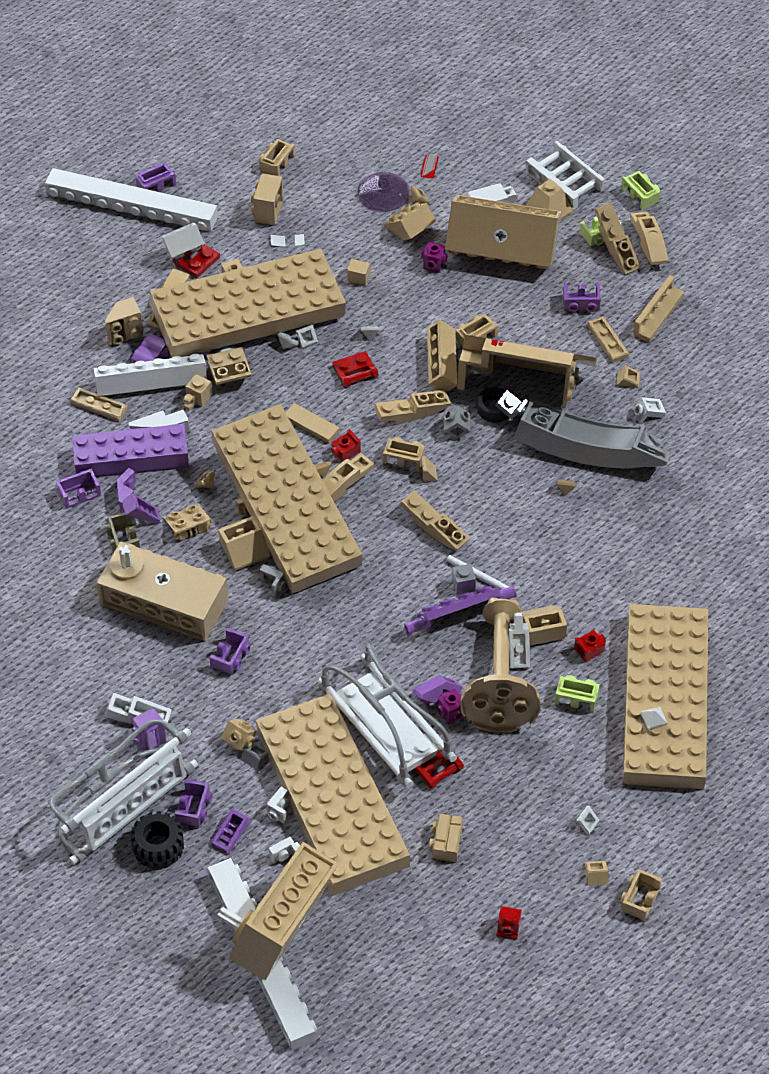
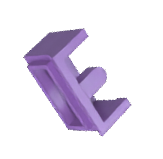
(155, 177)
(581, 300)
(76, 482)
(232, 638)
(151, 736)
(193, 788)

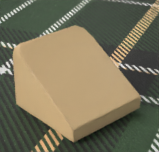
(628, 377)
(428, 470)
(596, 873)

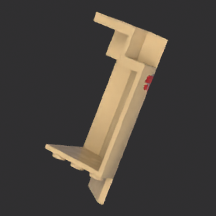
(483, 354)

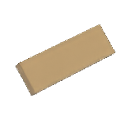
(608, 339)
(98, 404)
(312, 423)

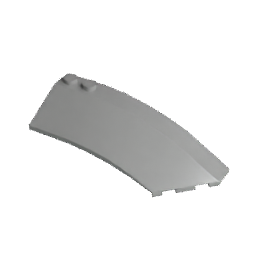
(588, 440)

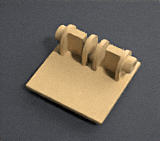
(186, 519)

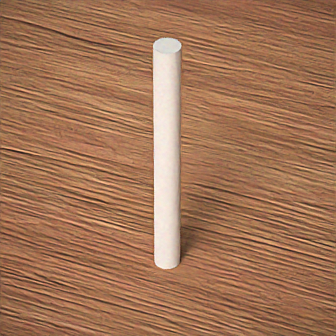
(478, 574)

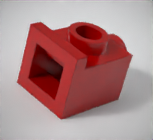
(346, 446)
(590, 645)
(509, 922)

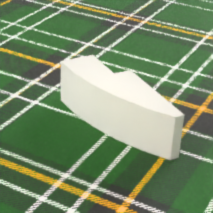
(160, 419)
(125, 709)

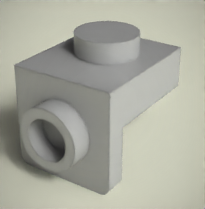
(274, 578)

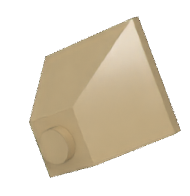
(551, 197)

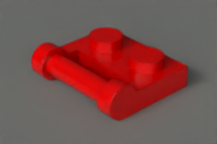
(200, 262)
(352, 365)
(429, 766)

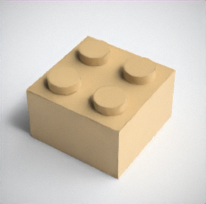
(267, 199)

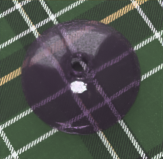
(383, 191)

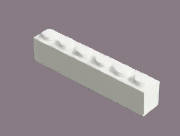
(148, 374)

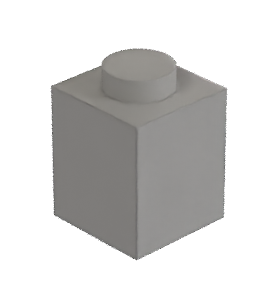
(463, 579)

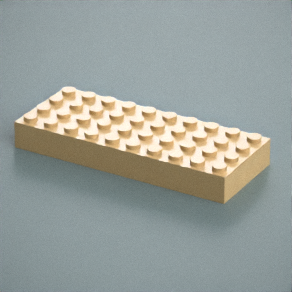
(247, 303)
(286, 498)
(669, 672)
(333, 792)

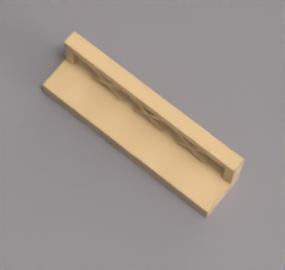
(657, 310)

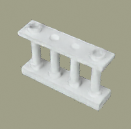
(541, 175)

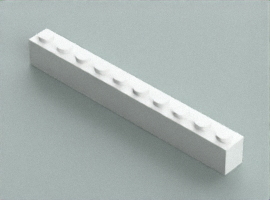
(131, 199)
(277, 988)

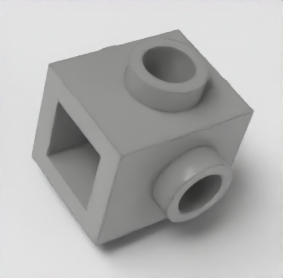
(456, 422)

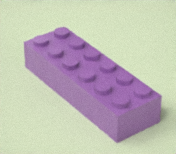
(134, 449)

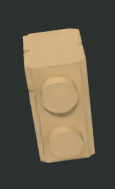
(447, 837)

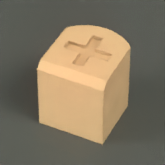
(358, 272)

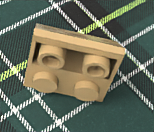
(410, 221)
(124, 322)
(228, 366)
(243, 543)
(545, 624)

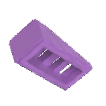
(139, 509)
(233, 814)

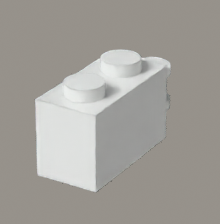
(496, 193)

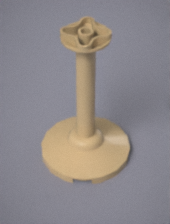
(500, 700)

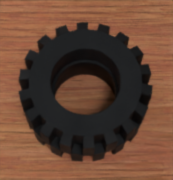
(162, 853)

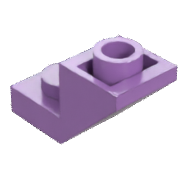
(125, 485)
(433, 688)

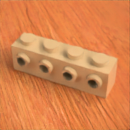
(442, 356)

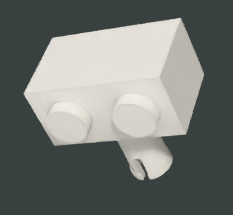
(182, 240)

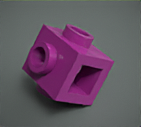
(434, 257)
(449, 706)

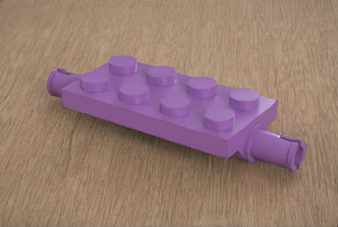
(431, 612)

